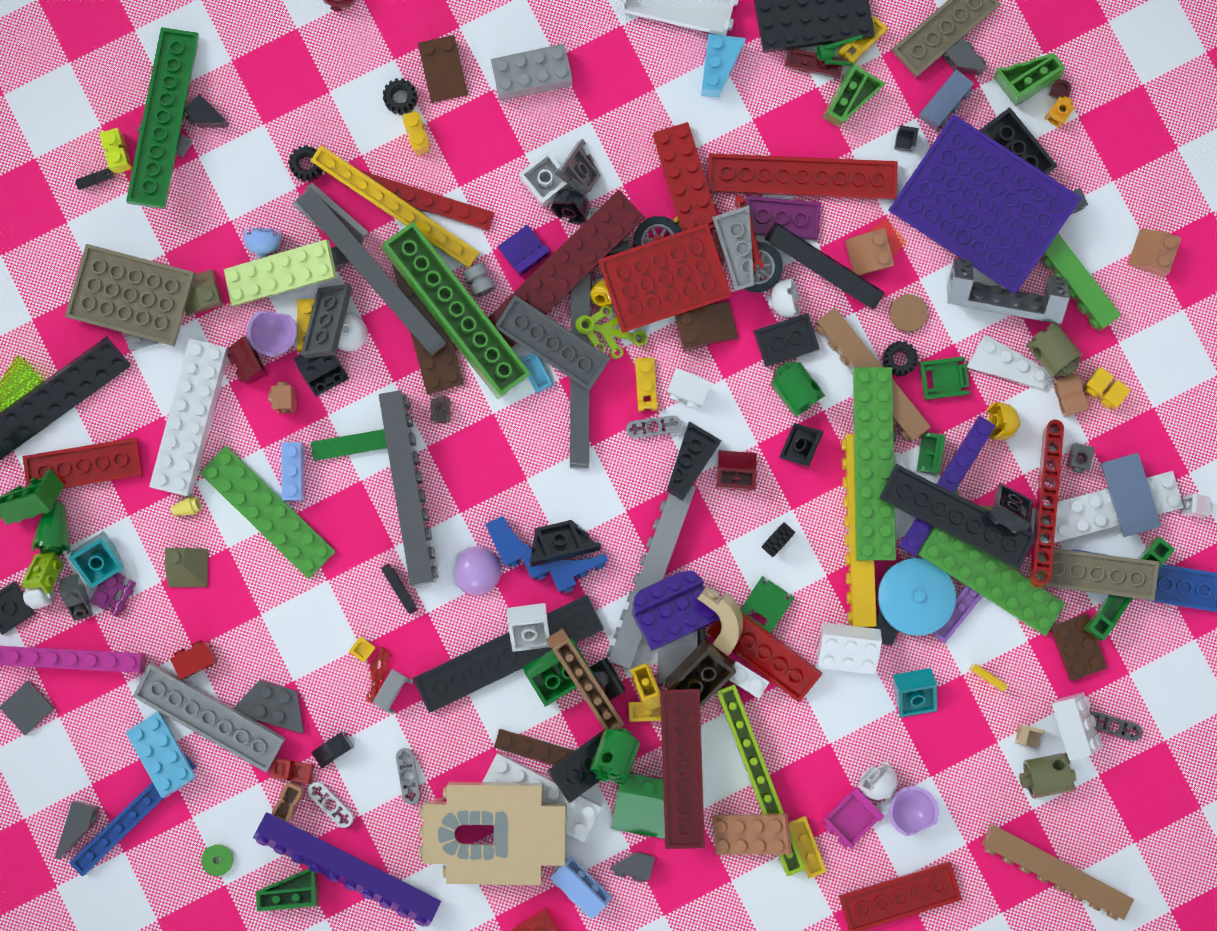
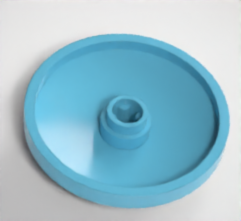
(916, 597)

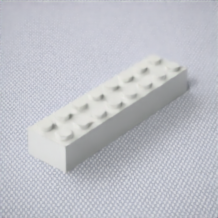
(190, 418)

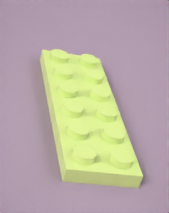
(280, 273)

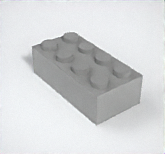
(531, 72)

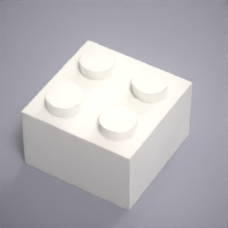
(542, 180)

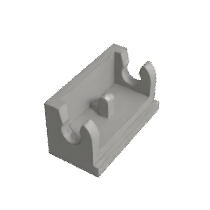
(390, 690)

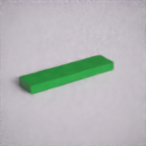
(348, 445)

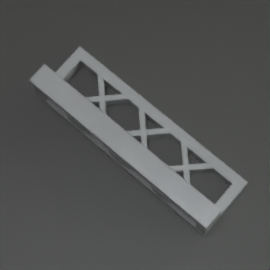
(354, 227)

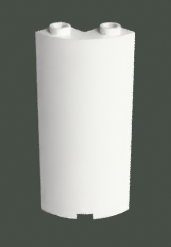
(702, 15)

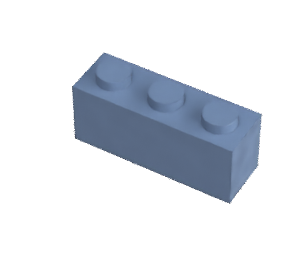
(946, 100)

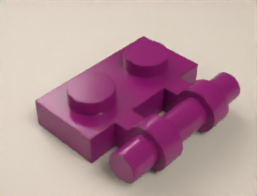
(107, 590)

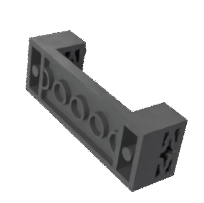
(1046, 307)

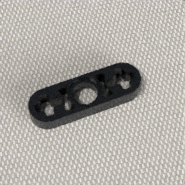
(399, 588)

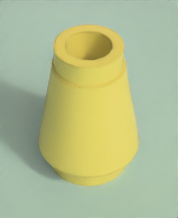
(188, 506)

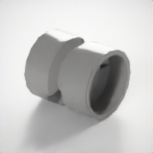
(478, 277)

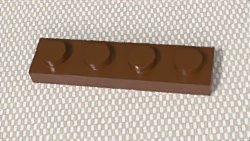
(530, 747)

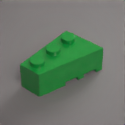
(31, 499)
(291, 893)

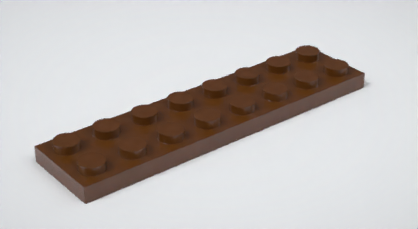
(441, 369)

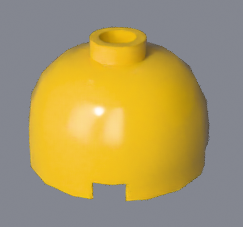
(1005, 419)

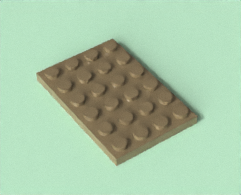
(130, 294)

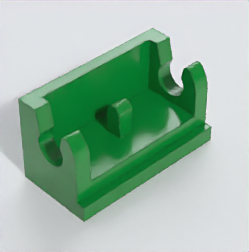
(930, 453)

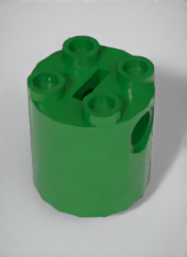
(796, 387)
(615, 756)

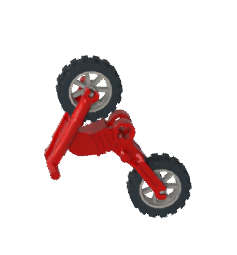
(757, 248)

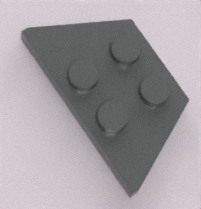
(579, 169)
(273, 706)

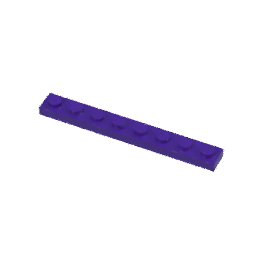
(951, 479)

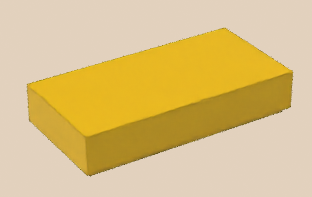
(988, 677)

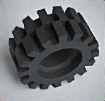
(400, 107)
(295, 160)
(900, 347)
(778, 539)

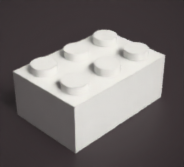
(849, 648)
(1077, 726)

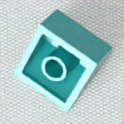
(96, 559)
(915, 692)

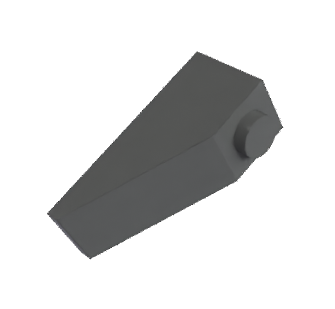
(78, 822)

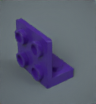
(524, 250)

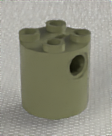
(1055, 351)
(1047, 775)

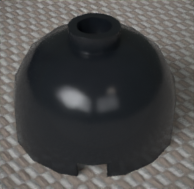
(571, 205)

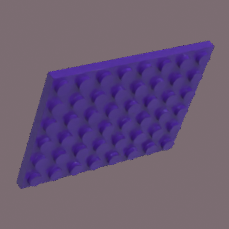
(984, 203)

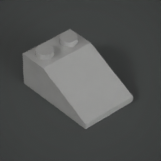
(674, 654)

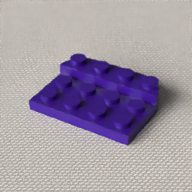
(671, 609)

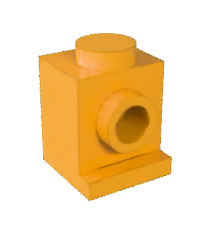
(1058, 117)

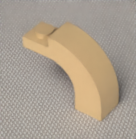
(730, 617)

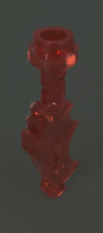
(378, 668)

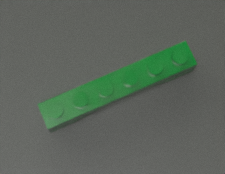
(1113, 607)

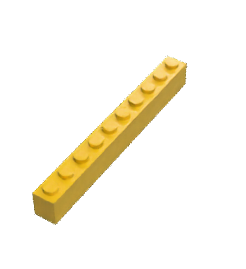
(861, 573)

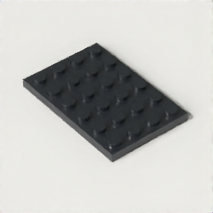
(811, 22)

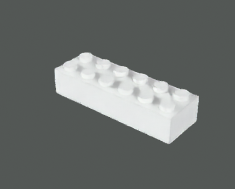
(579, 813)

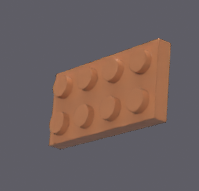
(751, 834)

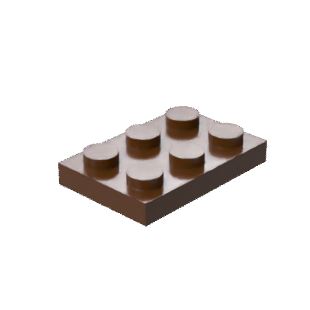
(1077, 648)

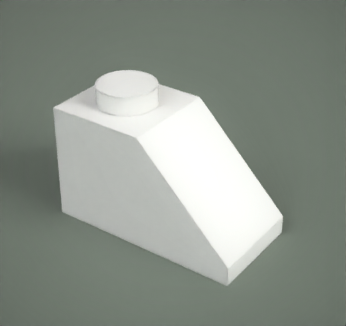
(1196, 505)

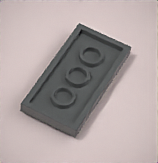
(326, 321)

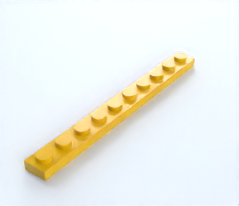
(394, 205)

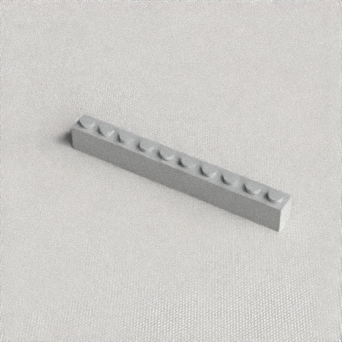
(653, 571)

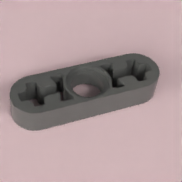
(1126, 735)

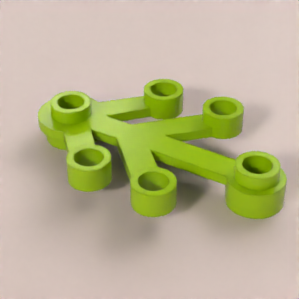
(607, 331)

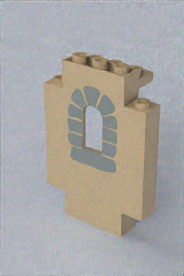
(525, 833)

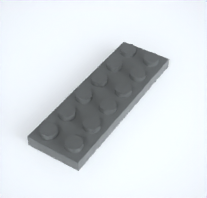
(552, 342)

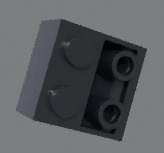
(321, 372)

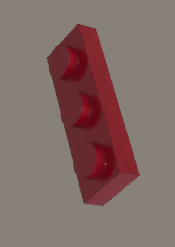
(809, 62)

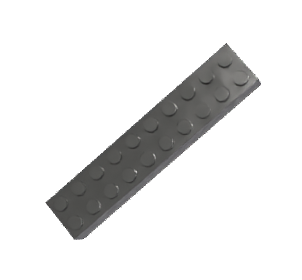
(407, 488)

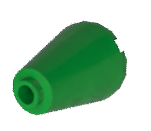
(52, 532)

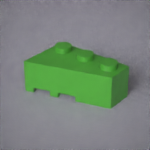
(1029, 78)
(851, 94)

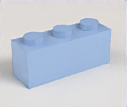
(292, 471)
(581, 888)

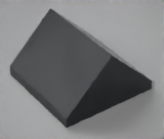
(801, 445)

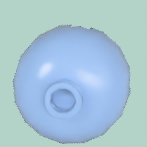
(262, 241)

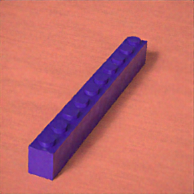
(346, 869)

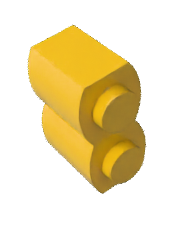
(416, 131)

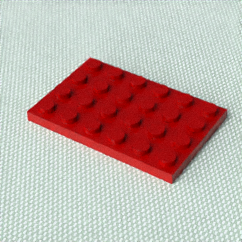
(665, 277)

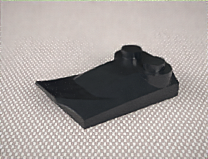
(1011, 509)

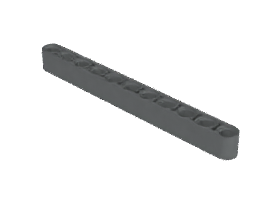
(371, 271)
(578, 394)

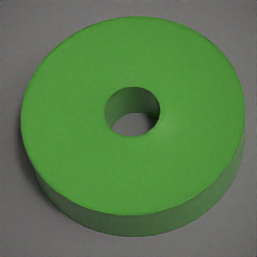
(211, 866)

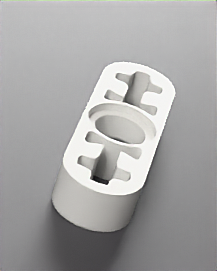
(324, 790)

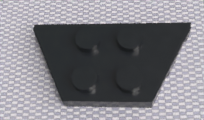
(560, 542)

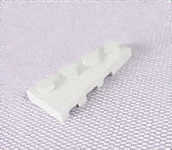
(1007, 364)

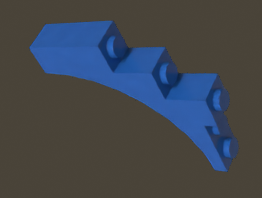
(562, 571)

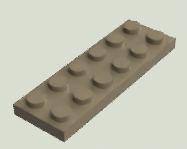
(941, 32)
(1103, 574)

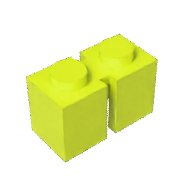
(116, 157)

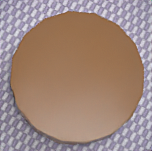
(908, 313)

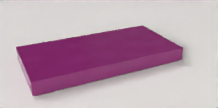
(795, 215)

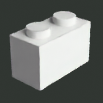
(749, 680)

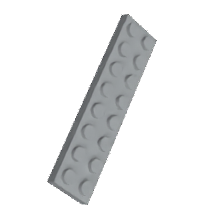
(208, 717)

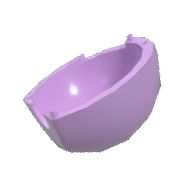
(271, 332)
(477, 570)
(913, 810)

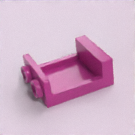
(852, 818)

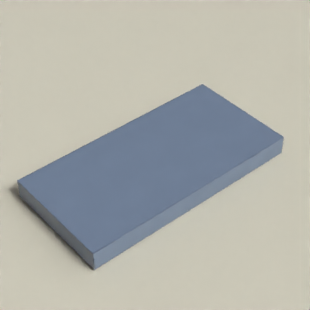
(1130, 495)

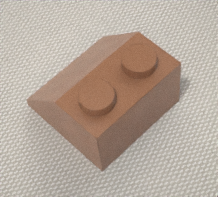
(1154, 251)
(869, 252)

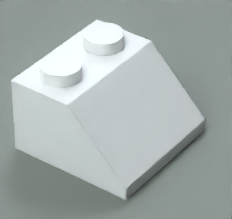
(688, 388)
(528, 627)

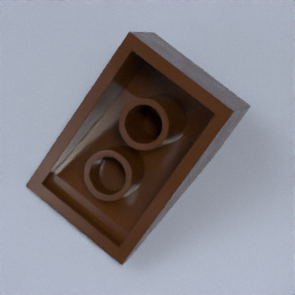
(442, 68)
(706, 326)

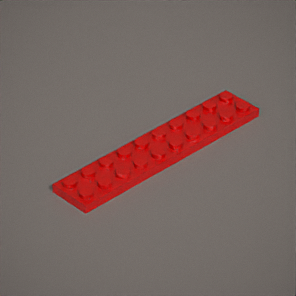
(802, 176)

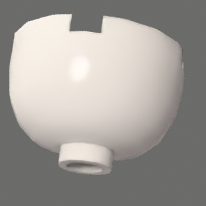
(784, 298)
(353, 334)
(878, 782)

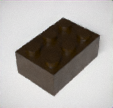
(703, 670)

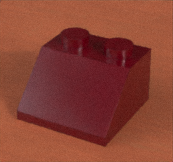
(247, 361)

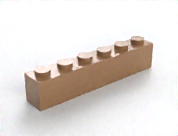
(584, 680)

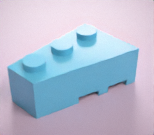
(719, 62)

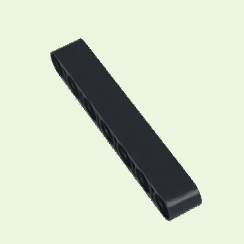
(824, 265)

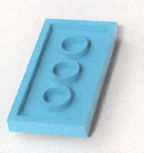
(161, 754)

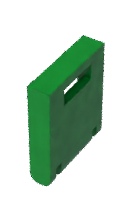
(946, 377)
(768, 602)

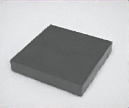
(27, 707)

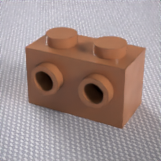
(283, 398)

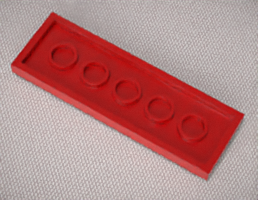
(685, 176)
(87, 463)
(772, 658)
(900, 897)

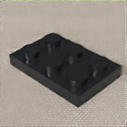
(786, 340)

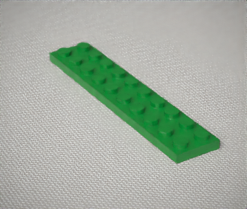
(162, 118)

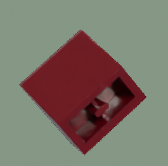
(736, 470)

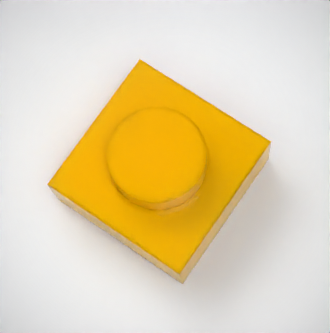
(362, 649)

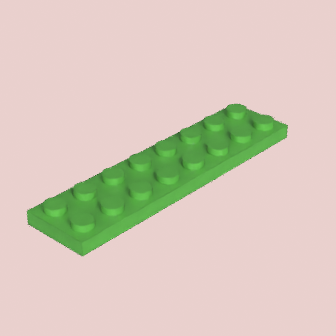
(267, 512)
(992, 580)

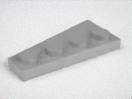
(735, 239)

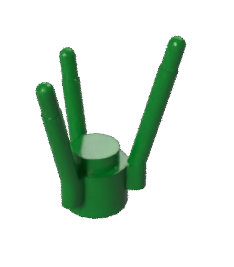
(826, 52)

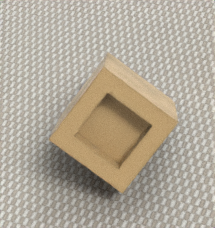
(1028, 736)

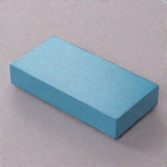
(539, 377)

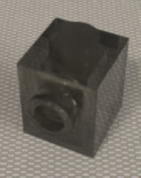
(441, 409)

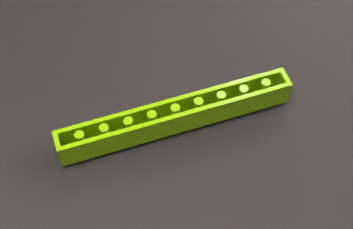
(756, 768)

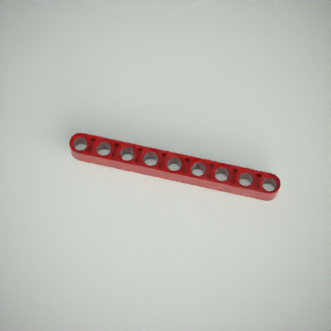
(1042, 510)

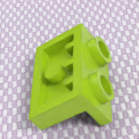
(43, 572)

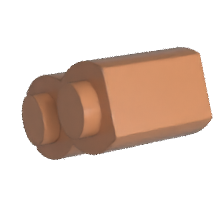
(1070, 394)
(290, 796)

